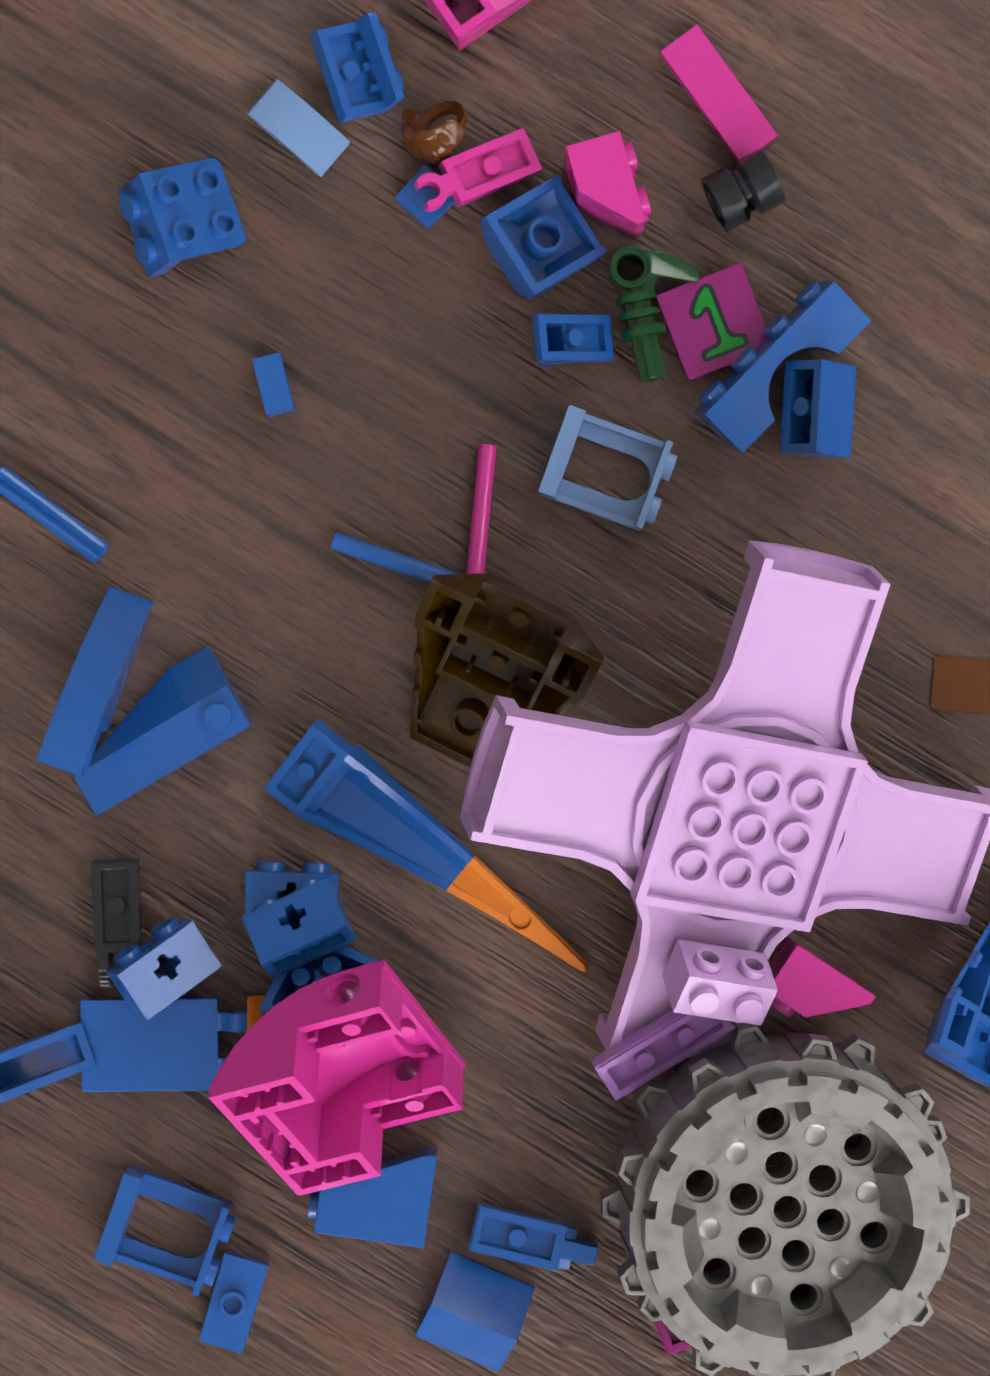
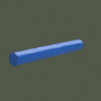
(386, 558)

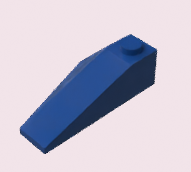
(172, 725)

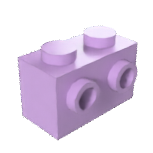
(719, 982)

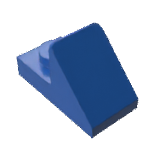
(572, 339)

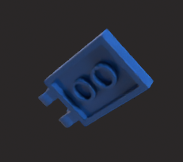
(166, 1053)

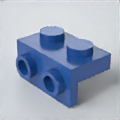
(358, 68)

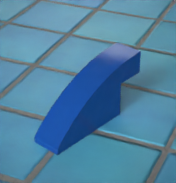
(95, 682)
(43, 1060)

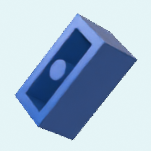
(273, 385)

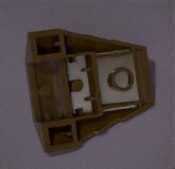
(490, 641)

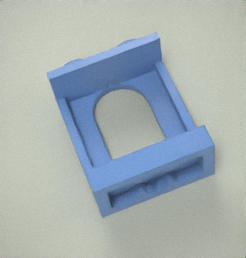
(650, 451)

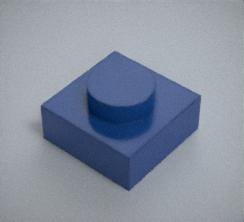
(414, 200)

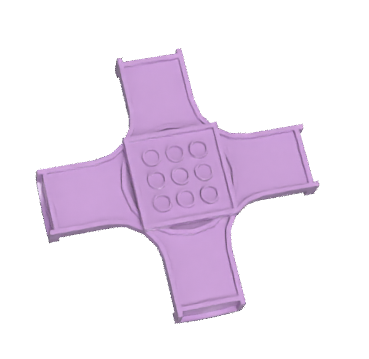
(746, 802)

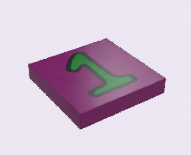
(712, 321)

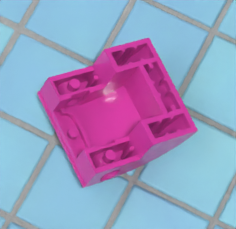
(333, 1072)

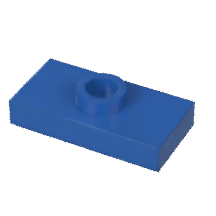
(234, 1301)

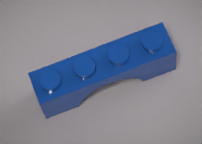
(740, 405)

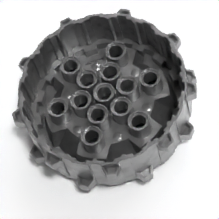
(857, 1283)

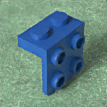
(180, 214)

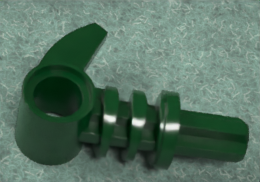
(639, 312)

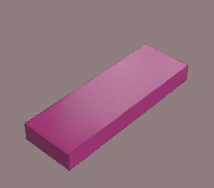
(718, 93)

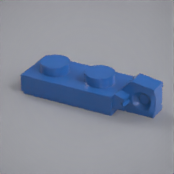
(529, 1239)

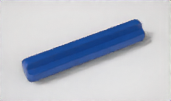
(51, 516)

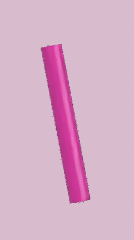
(481, 508)

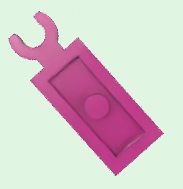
(482, 170)

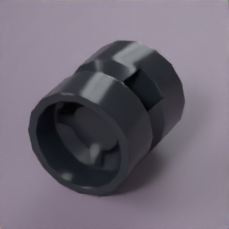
(743, 190)

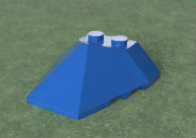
(962, 1019)

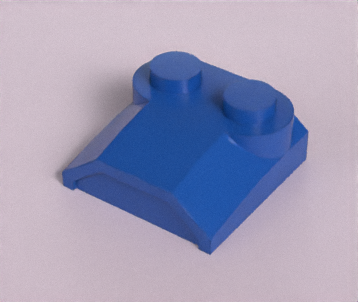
(540, 239)

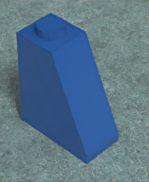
(383, 1207)

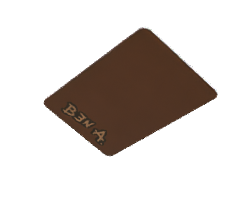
(961, 685)

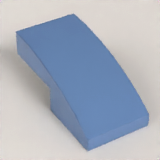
(298, 127)

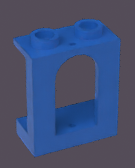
(186, 1270)

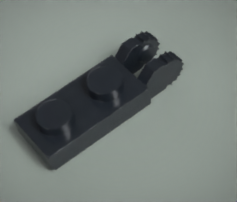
(115, 910)

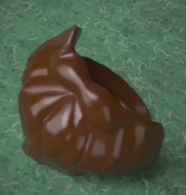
(437, 142)

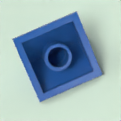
(475, 1311)

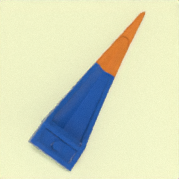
(360, 801)

